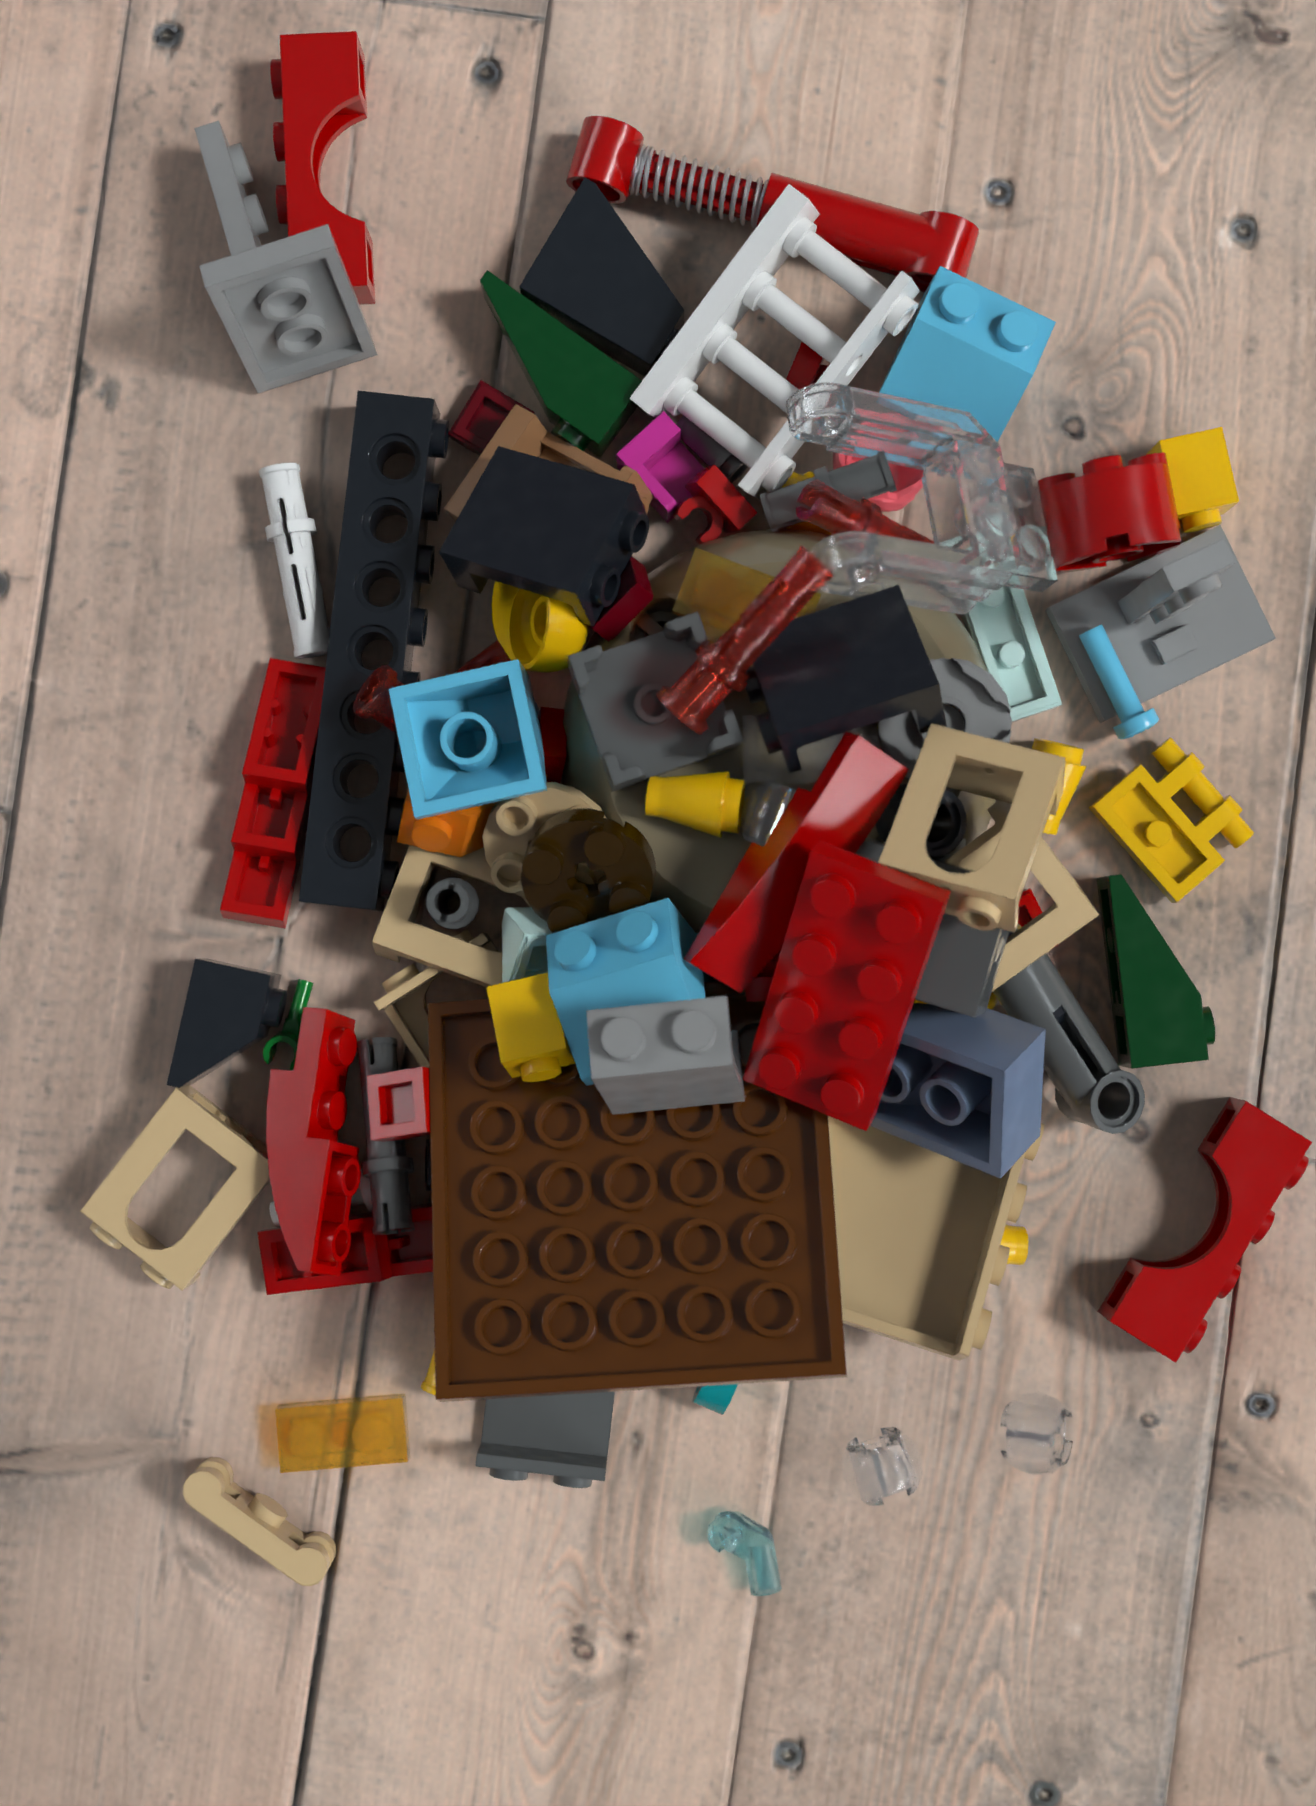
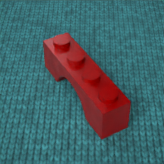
(321, 97)
(1250, 1166)

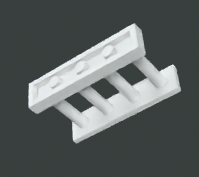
(750, 285)

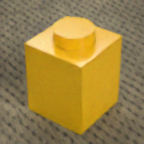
(1199, 477)
(528, 1029)

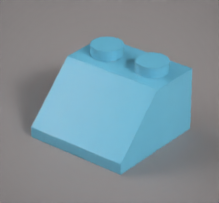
(968, 351)
(619, 964)

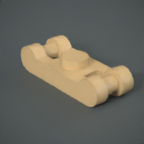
(258, 1523)

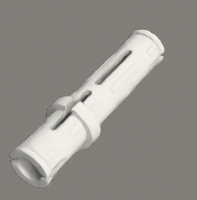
(296, 559)

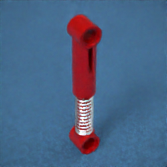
(859, 228)

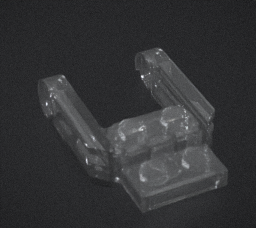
(979, 508)

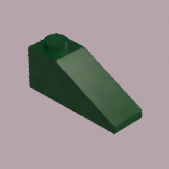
(571, 378)
(1152, 997)

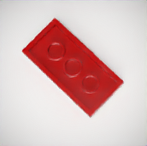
(844, 984)

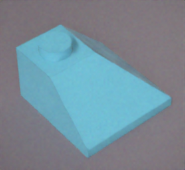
(469, 738)

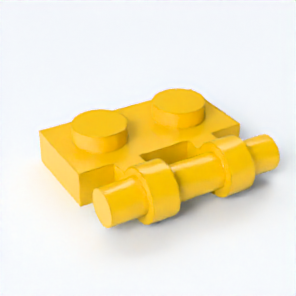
(1156, 829)

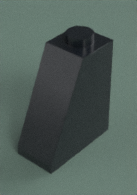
(604, 284)

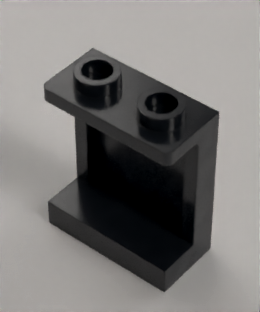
(547, 532)
(843, 673)

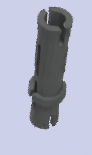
(387, 1161)

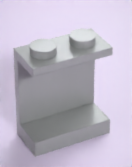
(665, 1055)

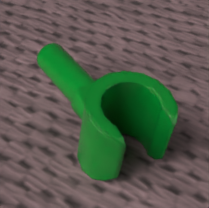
(292, 1023)

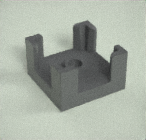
(628, 720)

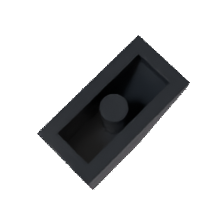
(223, 1016)

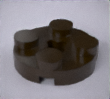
(600, 843)

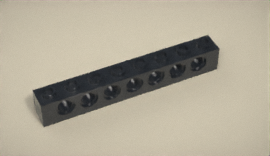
(381, 428)

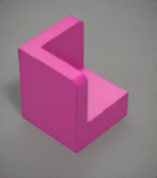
(661, 463)

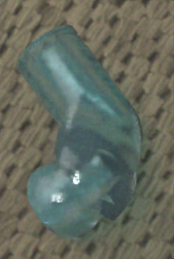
(751, 1543)

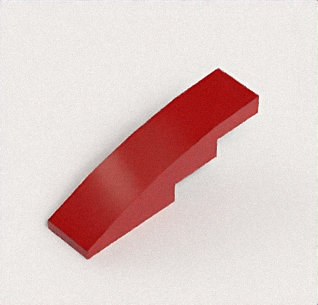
(275, 795)
(760, 897)
(368, 1260)

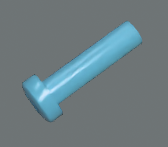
(1117, 685)

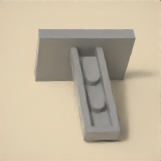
(280, 300)
(1165, 619)

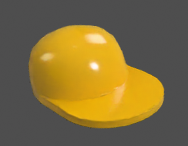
(536, 628)

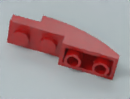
(307, 1166)

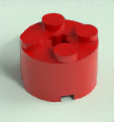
(1110, 512)

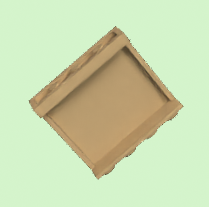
(919, 1238)

